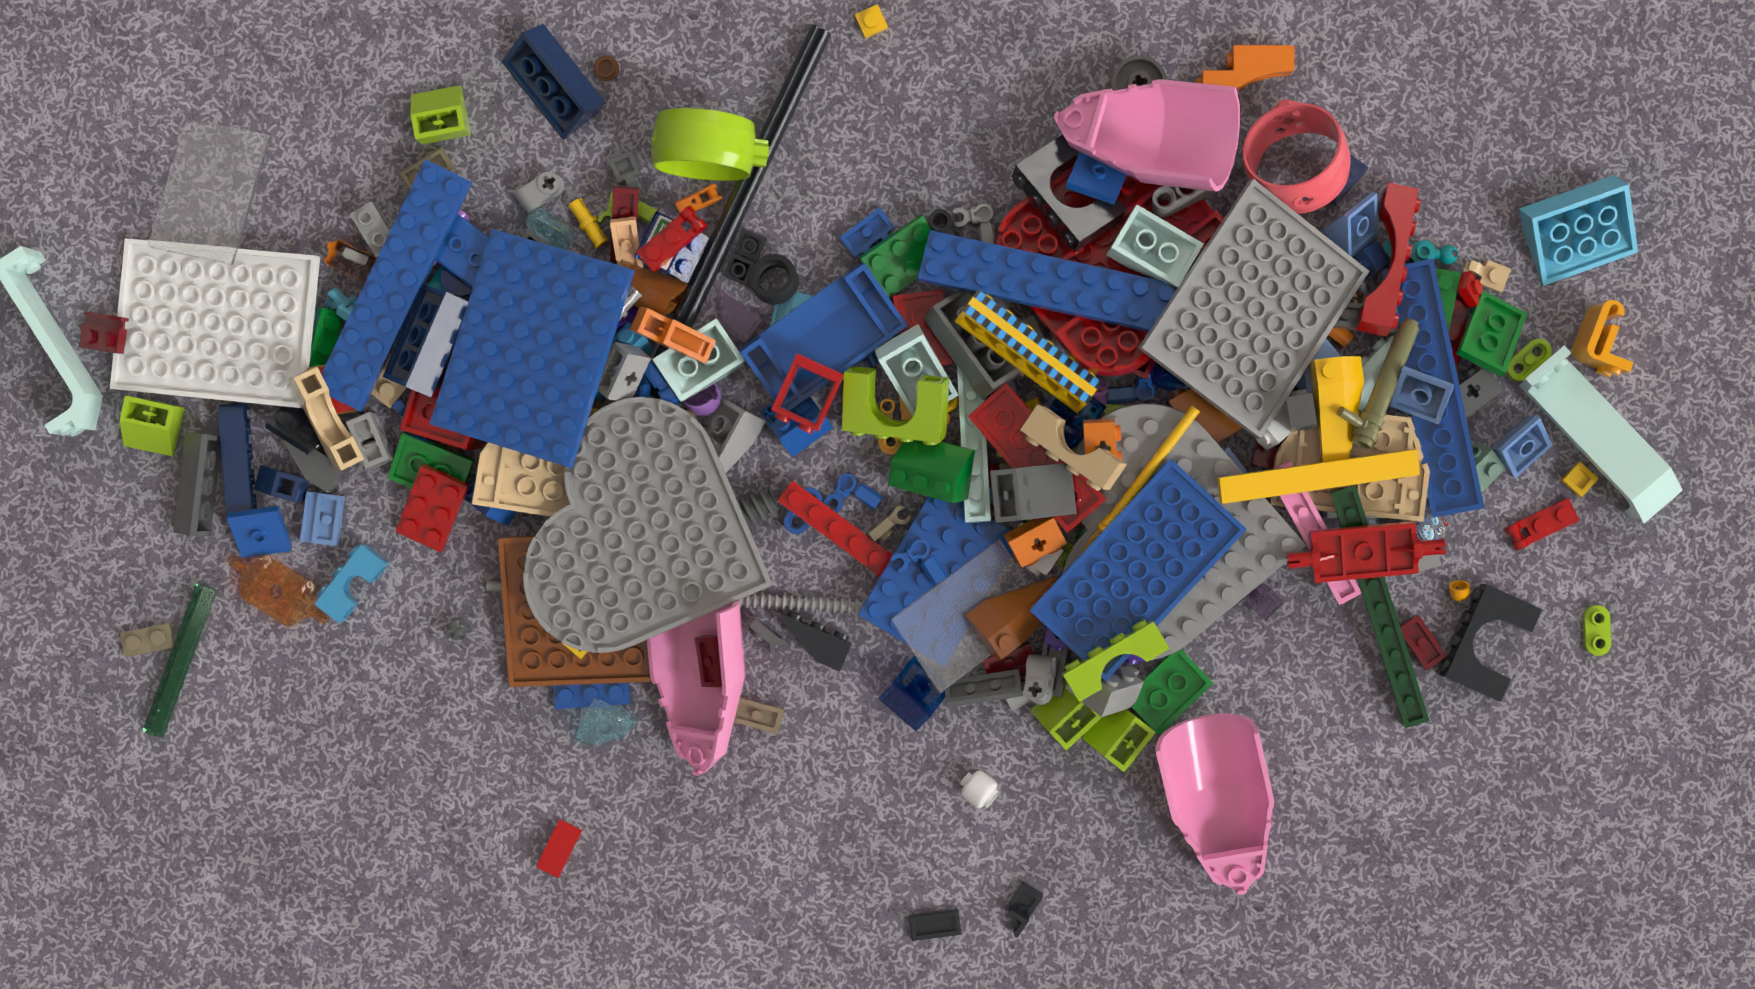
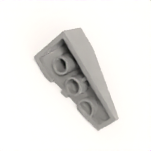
(732, 431)

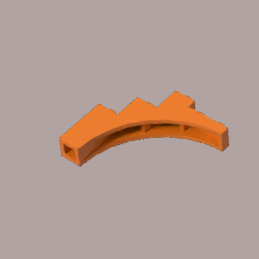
(1251, 64)

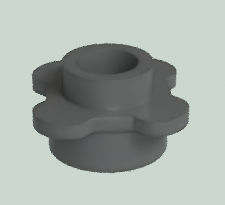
(457, 629)

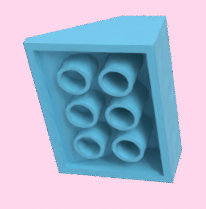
(1580, 229)

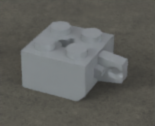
(1117, 692)

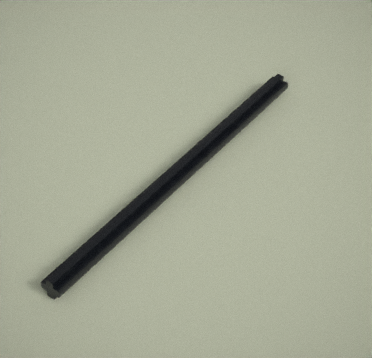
(746, 189)

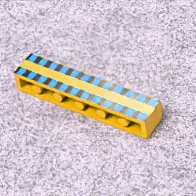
(1028, 351)

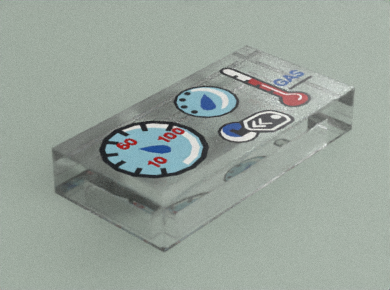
(1433, 527)

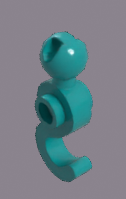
(1425, 250)

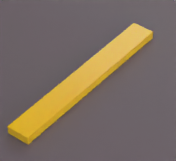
(1318, 476)

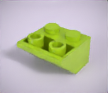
(439, 115)
(150, 425)
(1065, 717)
(1119, 737)

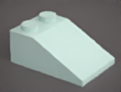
(1154, 247)
(907, 360)
(691, 376)

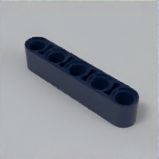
(236, 457)

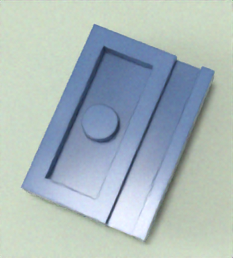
(322, 518)

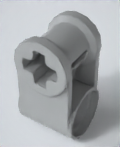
(536, 194)
(1040, 674)

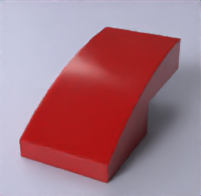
(558, 849)

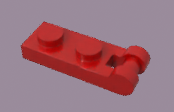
(671, 239)
(1542, 523)

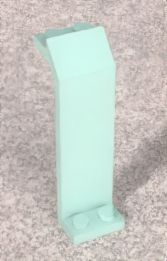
(86, 396)
(1602, 435)

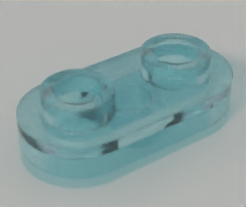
(549, 228)

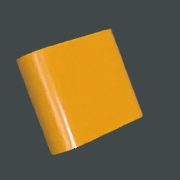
(1596, 340)

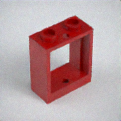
(819, 370)

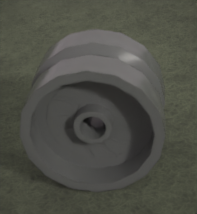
(1136, 70)

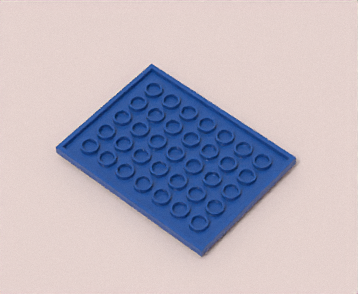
(532, 348)

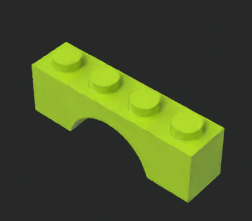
(1085, 676)

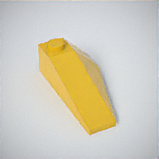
(1336, 384)

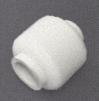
(979, 789)

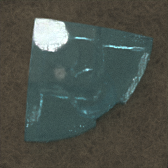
(605, 724)

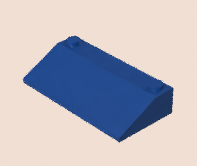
(830, 328)

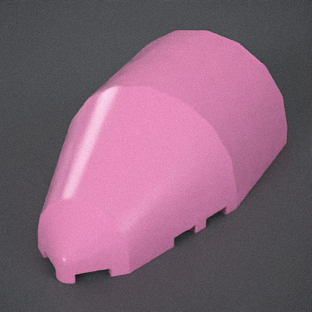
(1159, 131)
(696, 714)
(1219, 794)

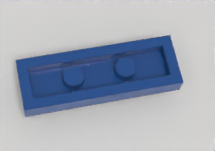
(583, 694)

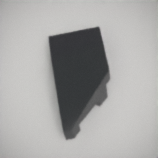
(1023, 905)

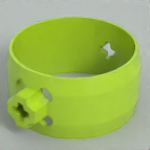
(706, 145)

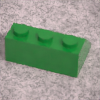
(933, 470)

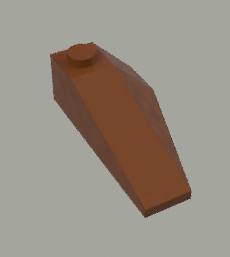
(1007, 619)

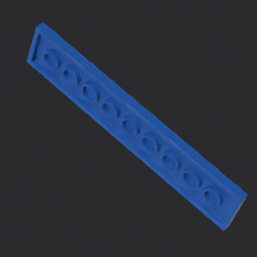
(1044, 281)
(394, 284)
(1446, 446)

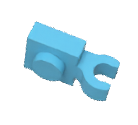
(340, 302)

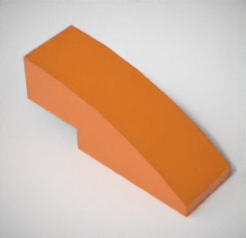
(672, 334)

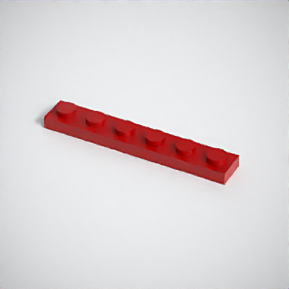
(835, 527)

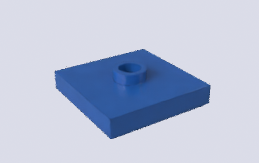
(1095, 179)
(259, 531)

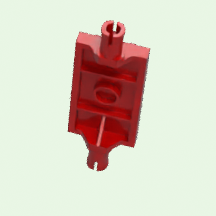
(1365, 552)

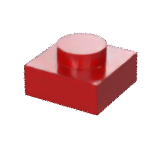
(1470, 289)

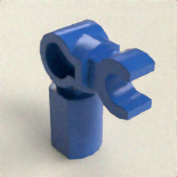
(659, 381)
(1142, 392)
(848, 483)
(919, 550)

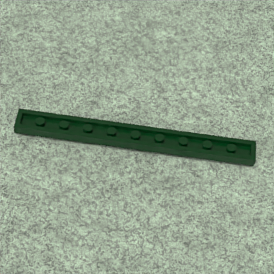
(1384, 620)

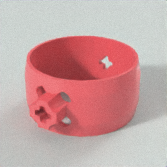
(1316, 120)

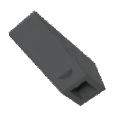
(316, 467)

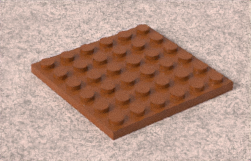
(539, 657)

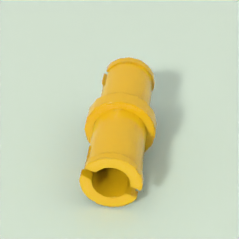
(588, 223)

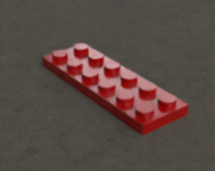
(1001, 423)

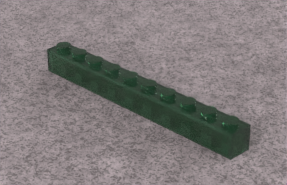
(179, 660)

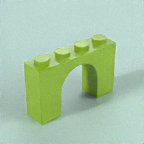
(864, 417)

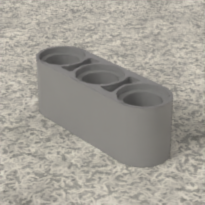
(1177, 200)

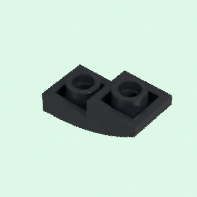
(744, 256)

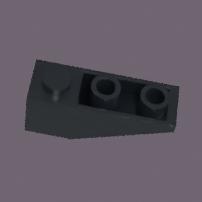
(822, 646)

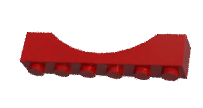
(1396, 212)

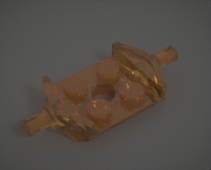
(297, 597)

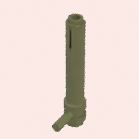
(1371, 419)

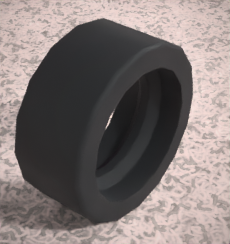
(766, 263)

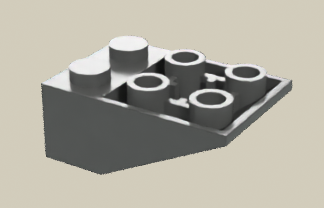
(1033, 492)

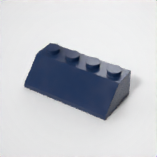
(552, 81)
(426, 340)

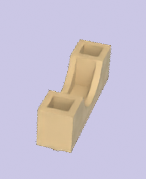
(321, 413)
(1047, 429)

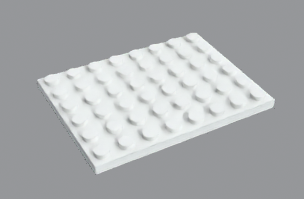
(215, 324)

